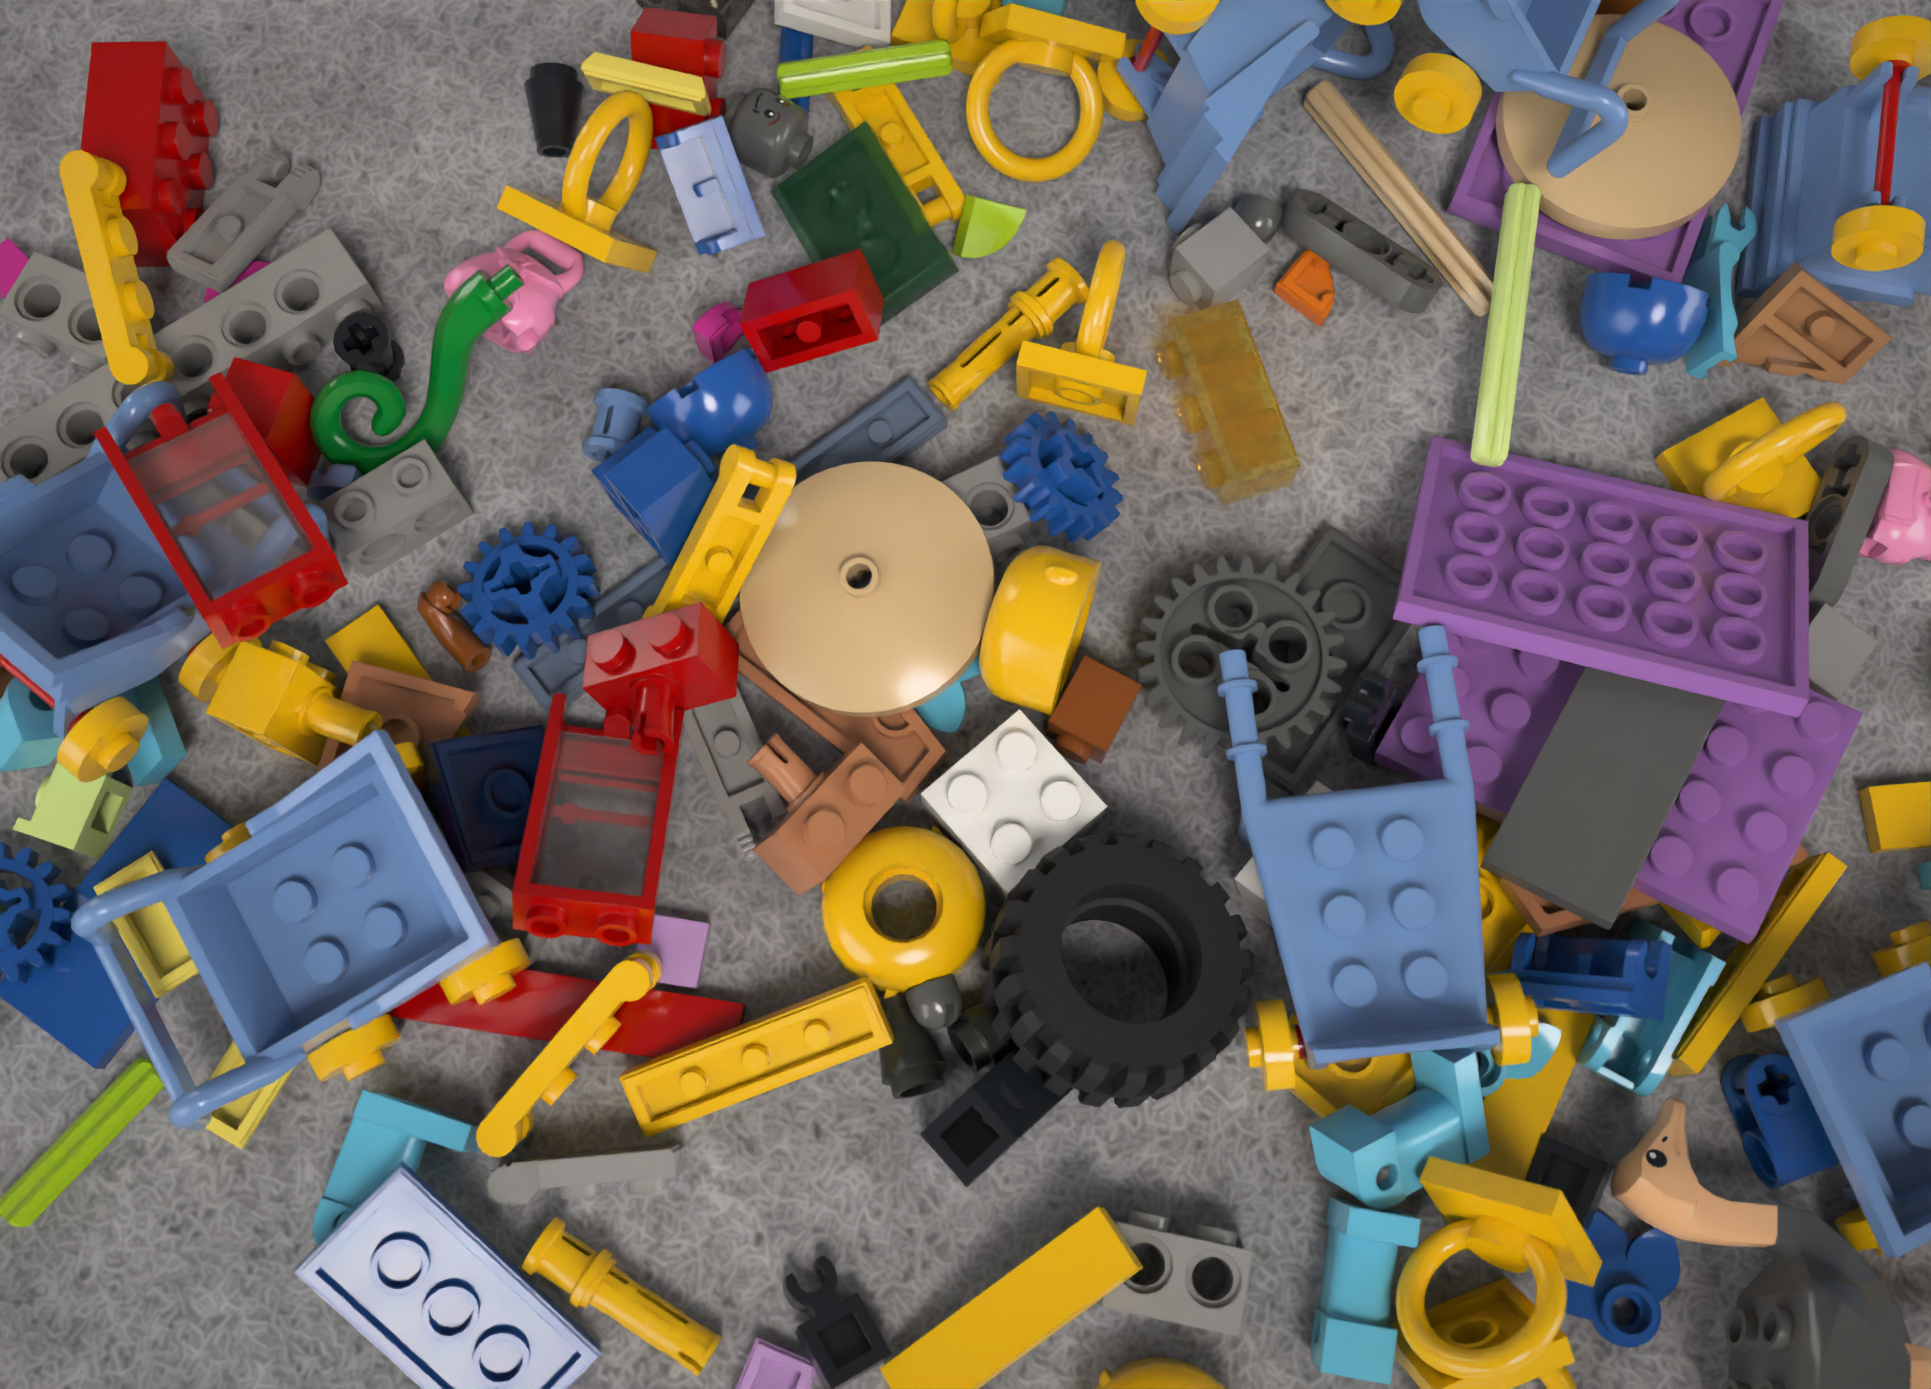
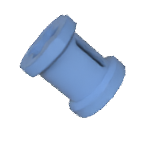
(615, 422)

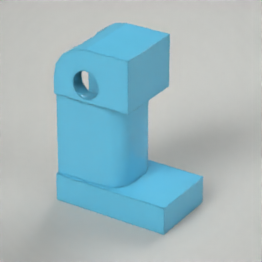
(30, 742)
(1638, 1049)
(1436, 1120)
(378, 1139)
(1356, 1291)

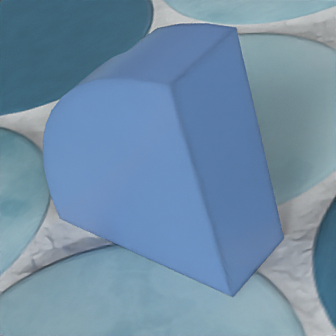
(337, 477)

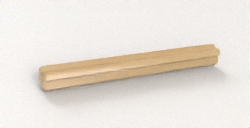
(1401, 196)

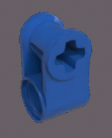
(1780, 1124)

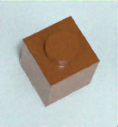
(1091, 711)

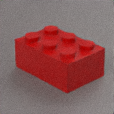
(158, 130)

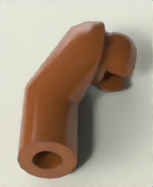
(450, 631)

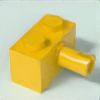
(287, 703)

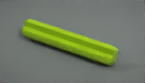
(864, 68)
(80, 1143)

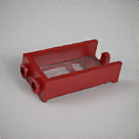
(227, 518)
(595, 832)

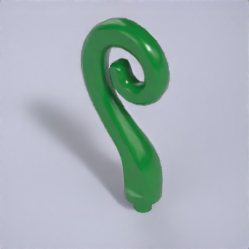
(463, 320)

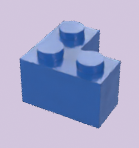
(658, 487)

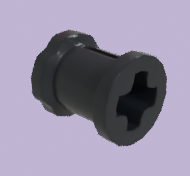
(377, 335)

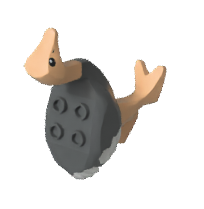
(1811, 1313)

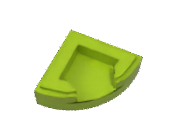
(985, 227)

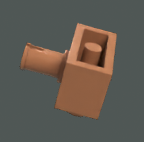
(825, 810)

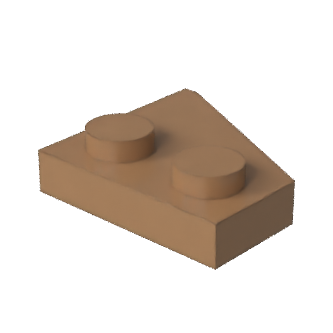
(1806, 330)

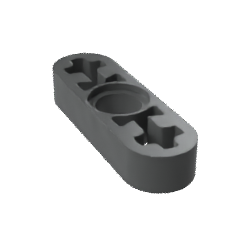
(1360, 251)
(1848, 494)

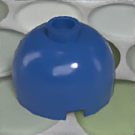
(1640, 320)
(719, 406)

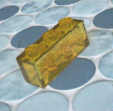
(1228, 403)

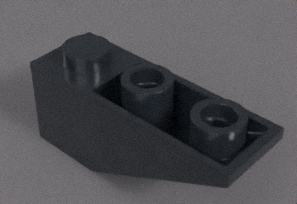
(990, 1118)

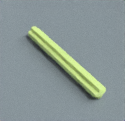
(1505, 325)

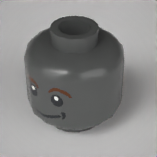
(768, 132)

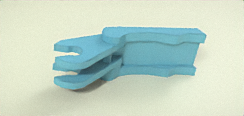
(1711, 271)

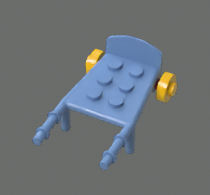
(1374, 903)

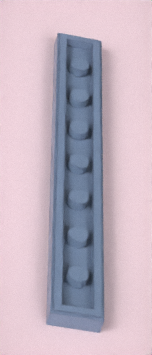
(880, 432)

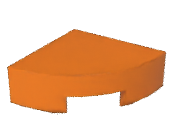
(1308, 287)

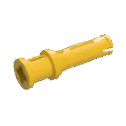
(1027, 318)
(595, 1281)

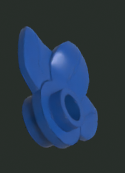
(1634, 1269)

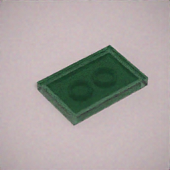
(860, 200)

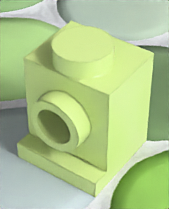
(76, 812)

